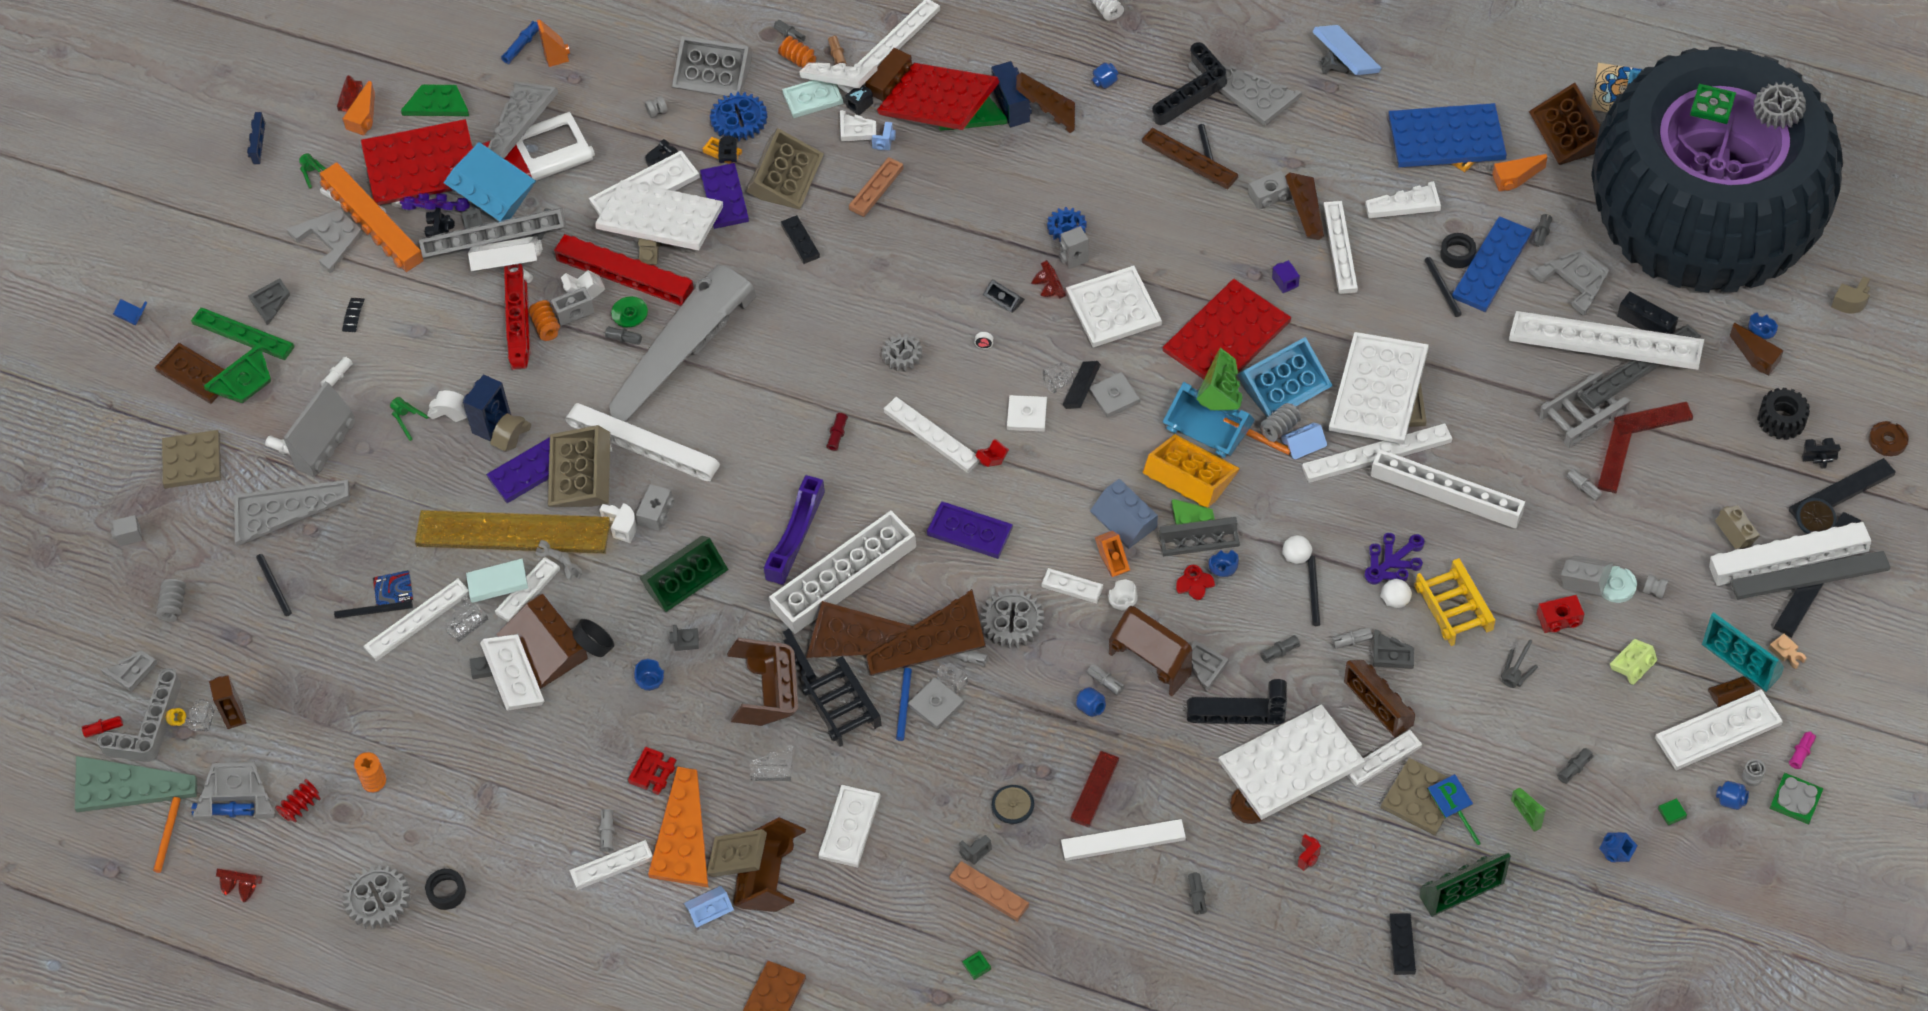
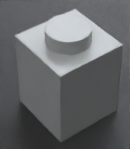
(126, 530)

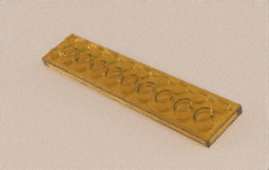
(512, 531)

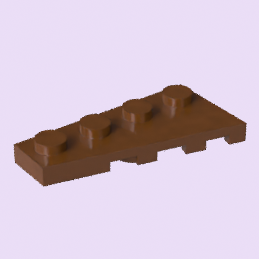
(1048, 100)
(1306, 202)

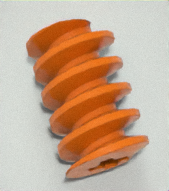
(796, 52)
(544, 320)
(370, 772)

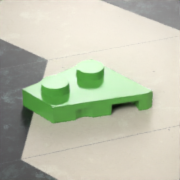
(1189, 513)
(1529, 808)

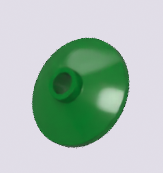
(629, 306)

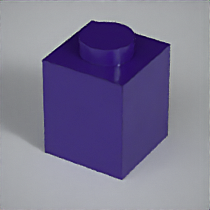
(1285, 276)

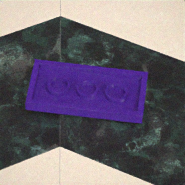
(724, 185)
(522, 472)
(969, 529)

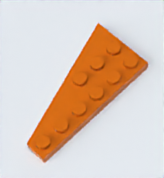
(680, 844)

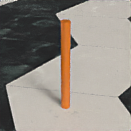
(1261, 438)
(167, 834)

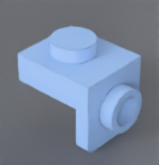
(884, 142)

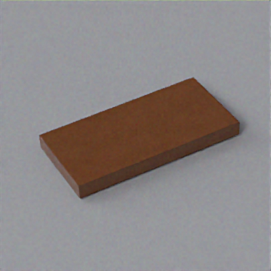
(189, 371)

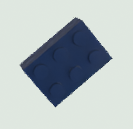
(1012, 102)
(485, 406)

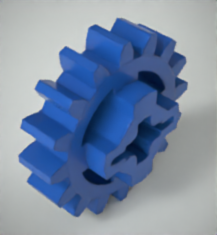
(1065, 221)

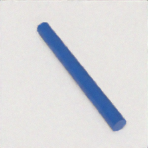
(904, 704)

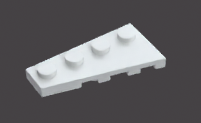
(839, 73)
(1402, 203)

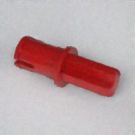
(101, 726)

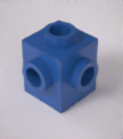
(1618, 847)

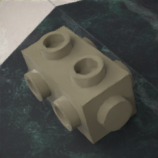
(1737, 527)

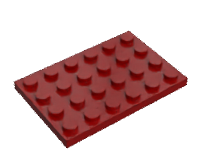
(938, 96)
(414, 160)
(1232, 321)

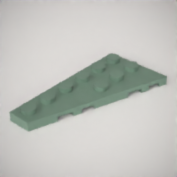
(113, 784)

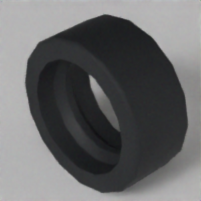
(1458, 239)
(442, 875)

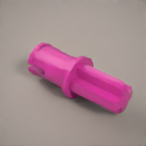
(1802, 750)

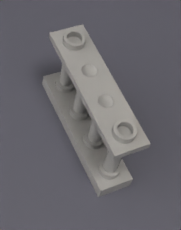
(1588, 426)

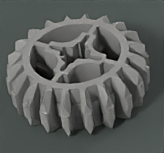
(1789, 99)

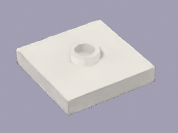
(1027, 413)

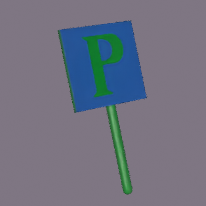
(1451, 799)

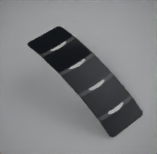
(352, 315)

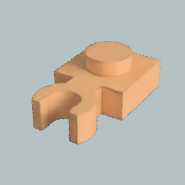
(1786, 649)

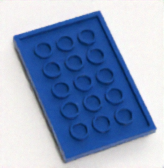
(1447, 135)

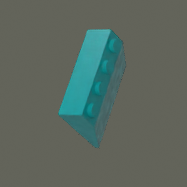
(1742, 653)

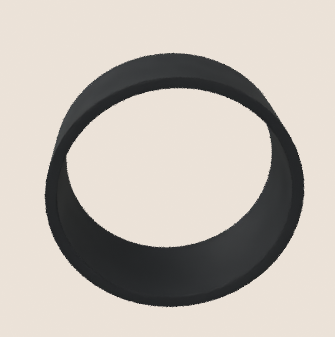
(603, 643)

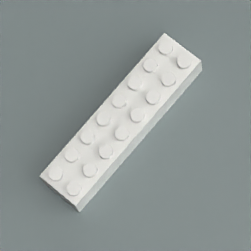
(843, 571)

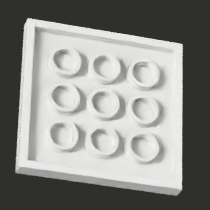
(1113, 306)

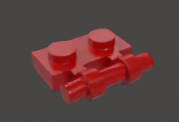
(646, 768)

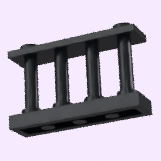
(851, 686)

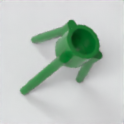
(309, 164)
(401, 407)

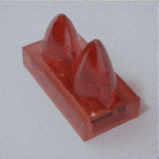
(349, 93)
(1049, 275)
(247, 882)

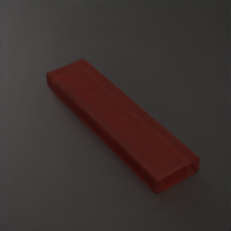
(1657, 417)
(1615, 457)
(1094, 789)

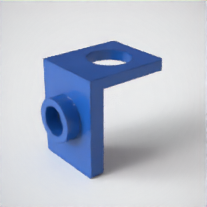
(129, 311)

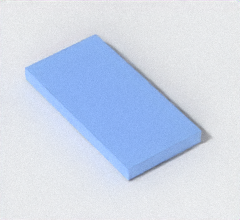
(1346, 49)

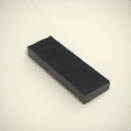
(1081, 384)

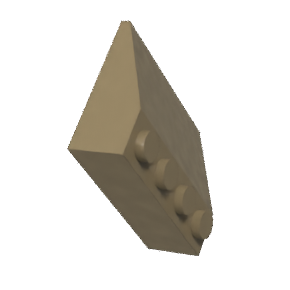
(785, 170)
(579, 468)

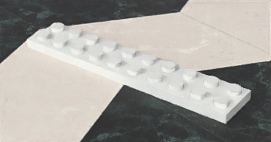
(1607, 340)

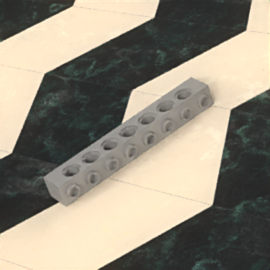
(492, 232)

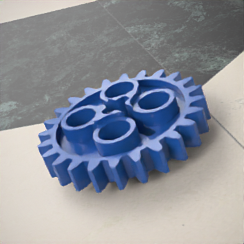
(750, 111)

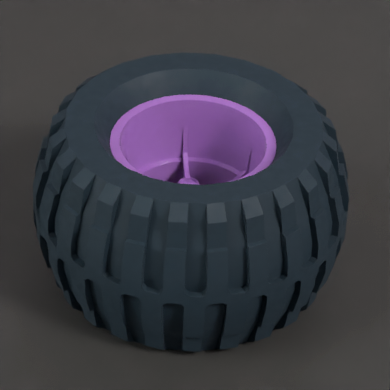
(1711, 197)

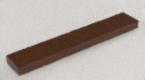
(1190, 158)

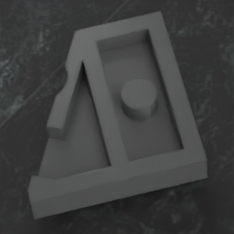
(1391, 652)

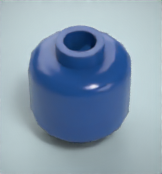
(1105, 75)
(1091, 702)
(1732, 795)

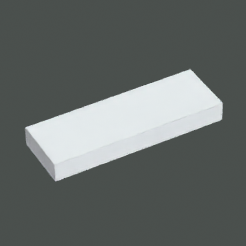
(1072, 585)

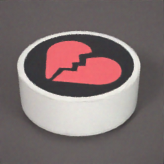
(983, 340)

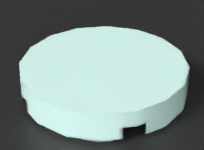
(1620, 585)

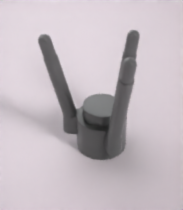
(1512, 676)

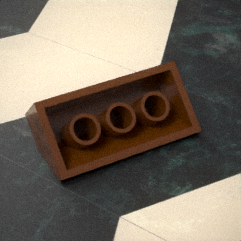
(1378, 697)

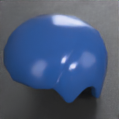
(1762, 326)
(1224, 563)
(648, 674)

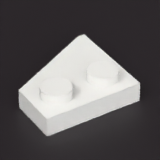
(856, 127)

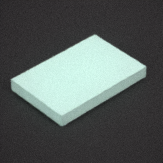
(811, 97)
(497, 580)

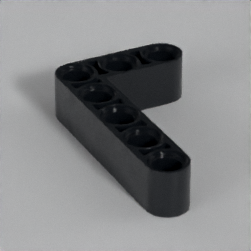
(1198, 88)
(1241, 710)

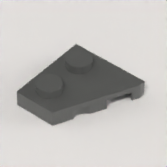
(269, 299)

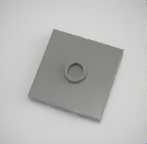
(1114, 394)
(936, 703)

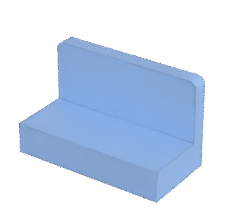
(1305, 440)
(709, 906)

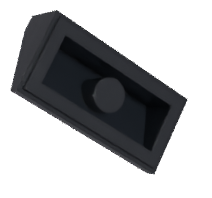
(1003, 296)

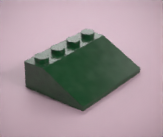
(1465, 883)

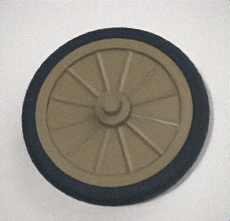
(1012, 804)

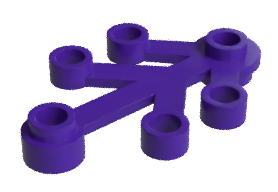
(440, 201)
(1393, 561)

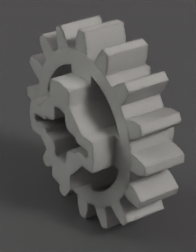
(902, 352)

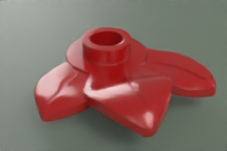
(1194, 585)

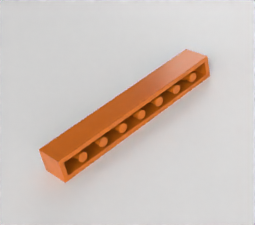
(371, 217)

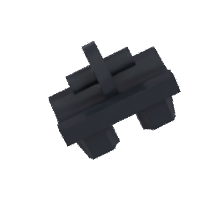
(441, 223)
(1820, 454)

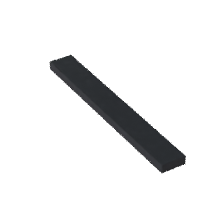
(1804, 596)

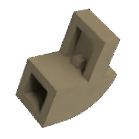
(648, 251)
(1850, 299)
(508, 430)

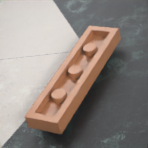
(876, 187)
(989, 891)

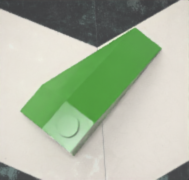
(1220, 385)

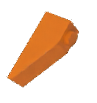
(554, 48)
(360, 114)
(1514, 173)

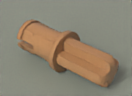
(836, 50)

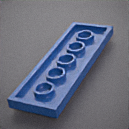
(1492, 264)

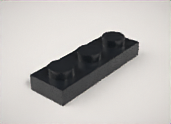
(800, 239)
(800, 658)
(1402, 944)

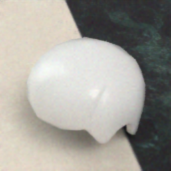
(1297, 549)
(1396, 593)
(1123, 595)

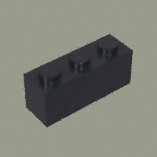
(1646, 315)

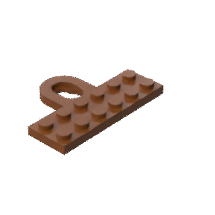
(775, 989)

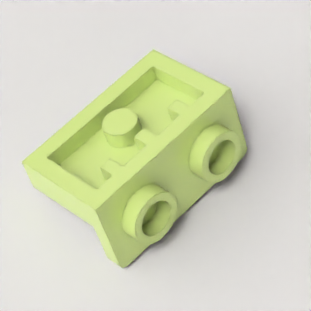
(1634, 660)

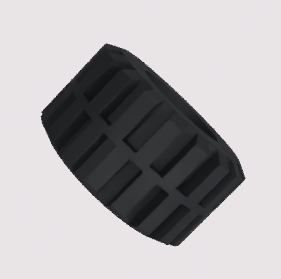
(1780, 425)

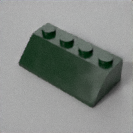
(684, 573)

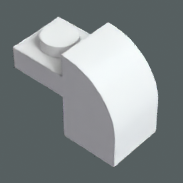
(589, 280)
(448, 404)
(623, 521)

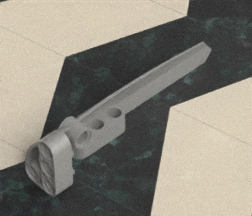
(686, 333)

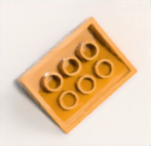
(1190, 470)

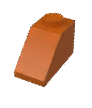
(1112, 553)

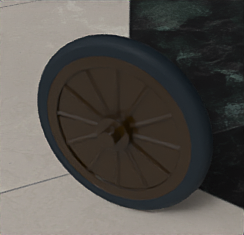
(1815, 515)

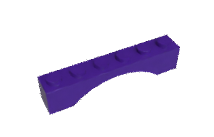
(784, 554)

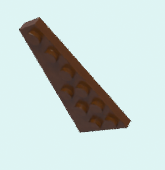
(850, 632)
(938, 636)

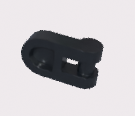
(727, 149)
(656, 155)

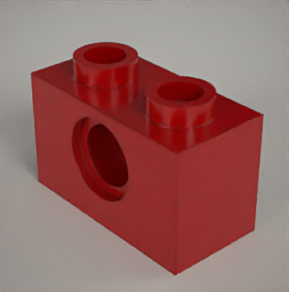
(1569, 607)

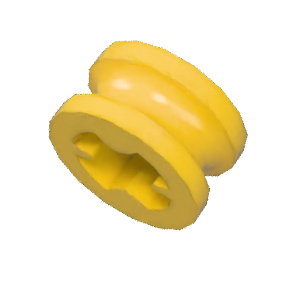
(170, 716)

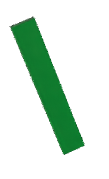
(242, 333)

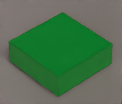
(1672, 811)
(976, 965)

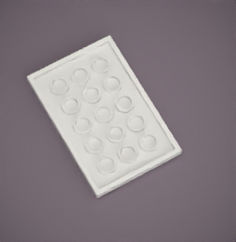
(659, 215)
(1379, 387)
(1291, 761)

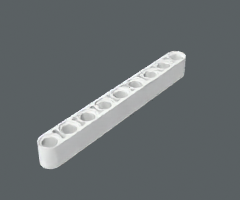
(645, 443)

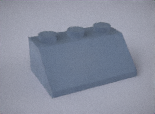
(1124, 513)

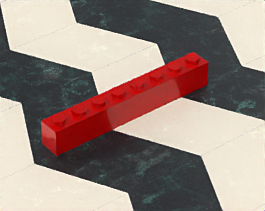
(624, 270)

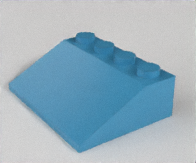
(490, 182)
(1285, 377)

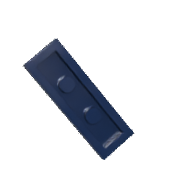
(256, 138)

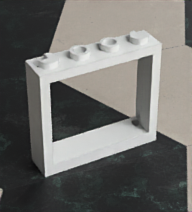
(505, 253)

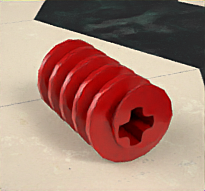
(298, 801)

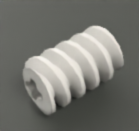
(1109, 8)

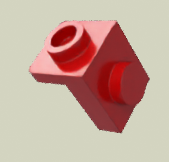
(993, 455)
(1310, 855)

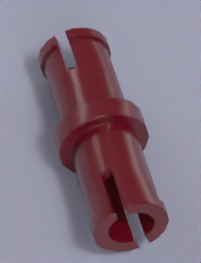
(837, 431)

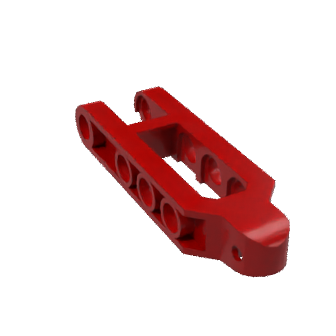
(517, 304)

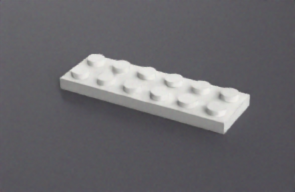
(667, 174)
(1718, 729)

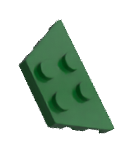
(436, 101)
(987, 115)
(242, 377)

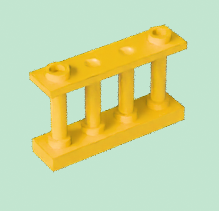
(1467, 588)

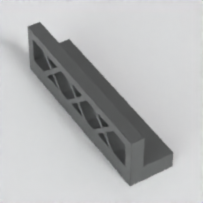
(1211, 528)

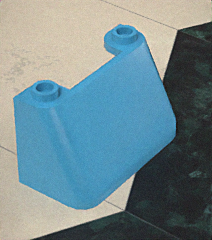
(1205, 424)

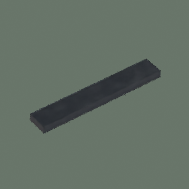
(1852, 484)

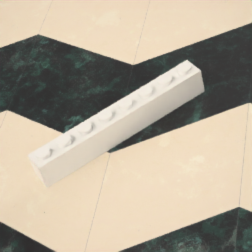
(1447, 488)
(1790, 553)

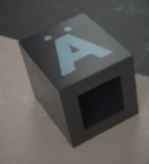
(859, 99)

